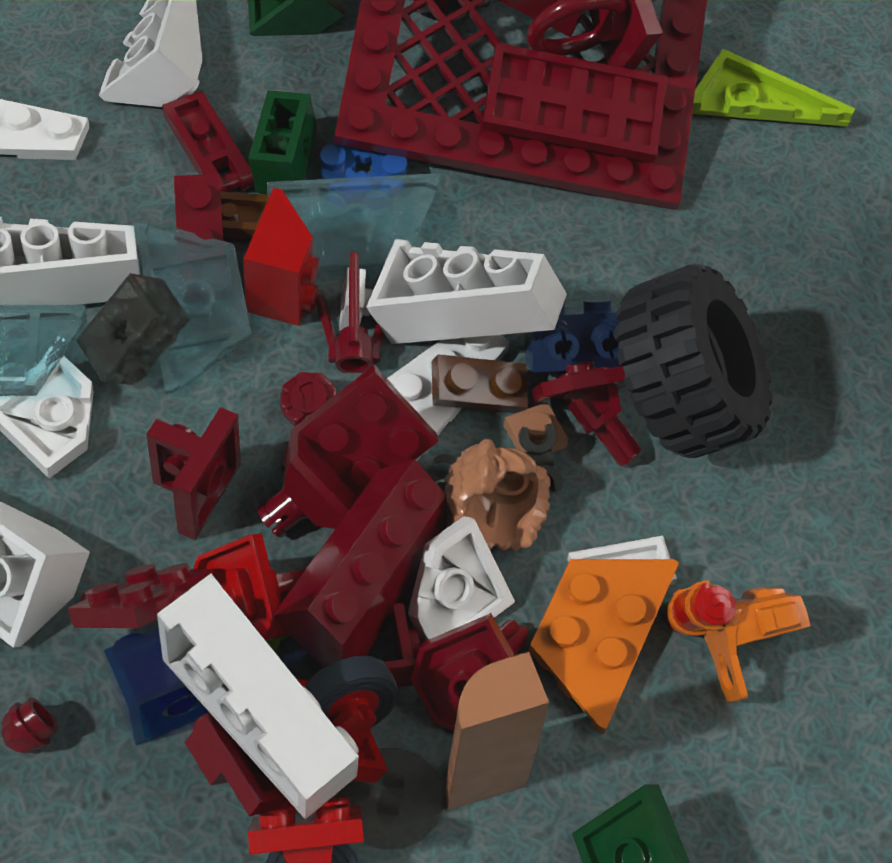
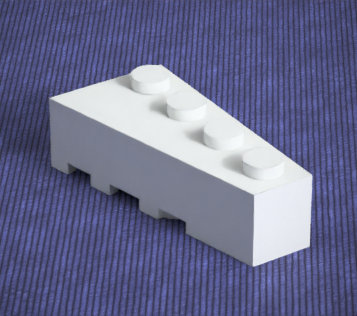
(64, 264)
(463, 293)
(255, 696)

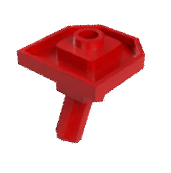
(248, 579)

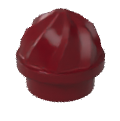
(28, 726)

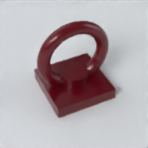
(620, 26)

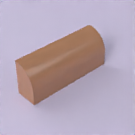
(495, 731)

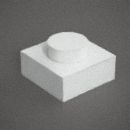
(364, 297)

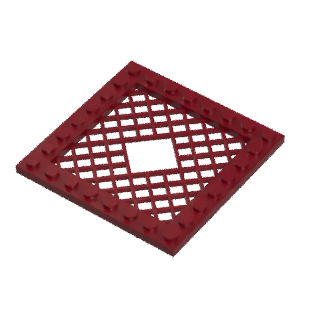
(449, 141)

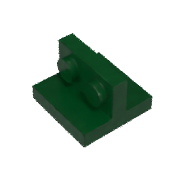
(632, 832)

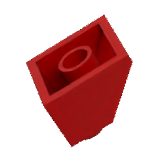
(280, 264)

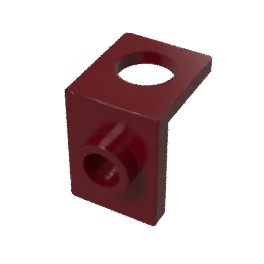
(406, 645)

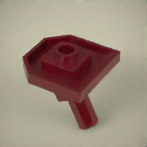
(595, 403)
(455, 656)

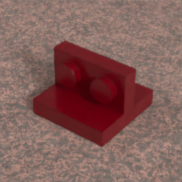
(195, 466)

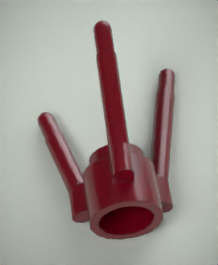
(353, 349)

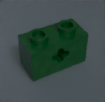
(282, 139)

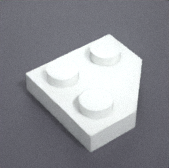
(55, 423)
(456, 581)

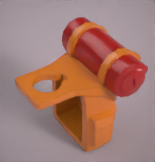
(733, 622)

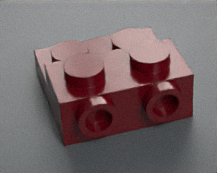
(226, 761)

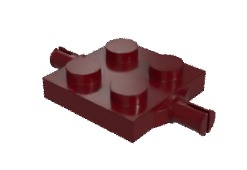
(135, 599)

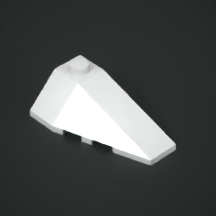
(161, 56)
(36, 573)

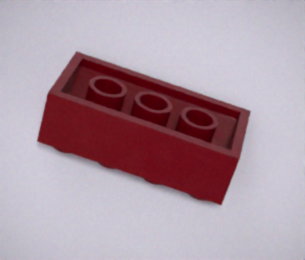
(365, 565)

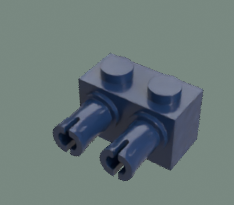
(578, 337)

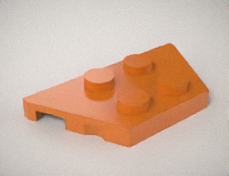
(599, 628)

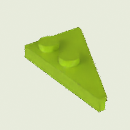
(751, 91)

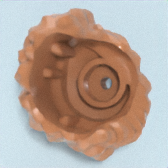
(500, 492)

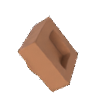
(535, 420)

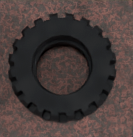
(693, 361)

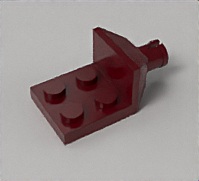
(342, 449)

